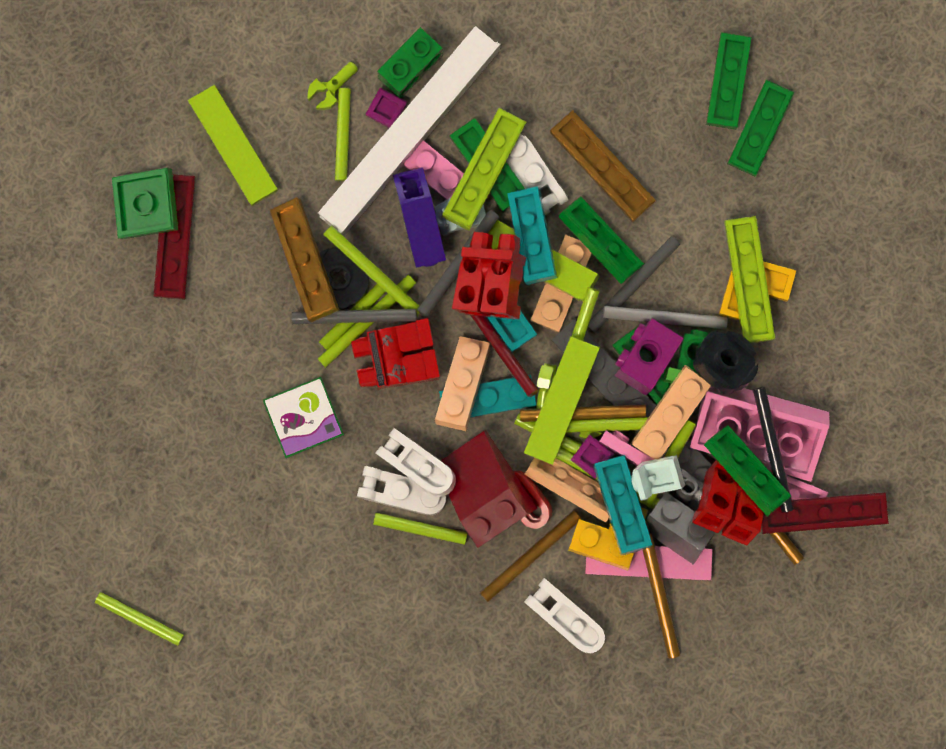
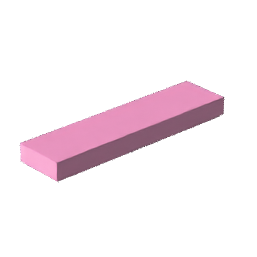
(670, 565)

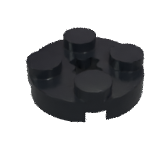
(357, 279)
(715, 372)

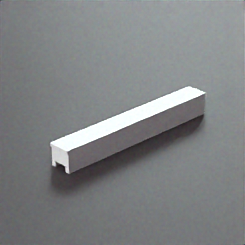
(409, 131)

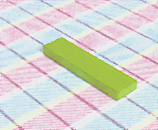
(233, 145)
(484, 169)
(571, 276)
(749, 279)
(561, 400)

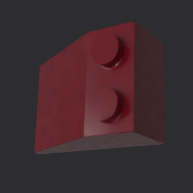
(486, 490)

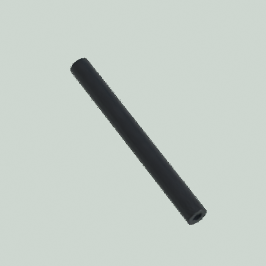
(772, 442)

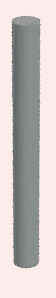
(665, 317)

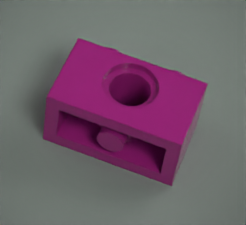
(660, 342)

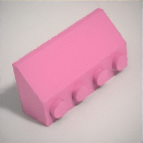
(797, 426)

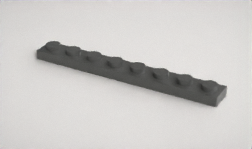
(620, 393)

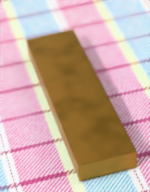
(602, 166)
(304, 260)

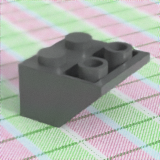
(672, 520)

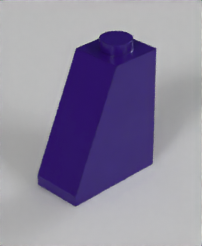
(419, 217)

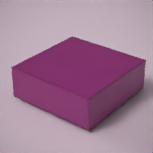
(386, 108)
(589, 453)

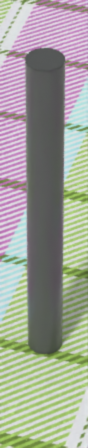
(453, 269)
(635, 281)
(359, 316)

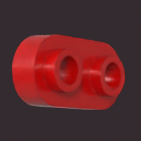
(531, 520)

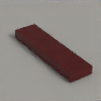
(175, 245)
(829, 513)

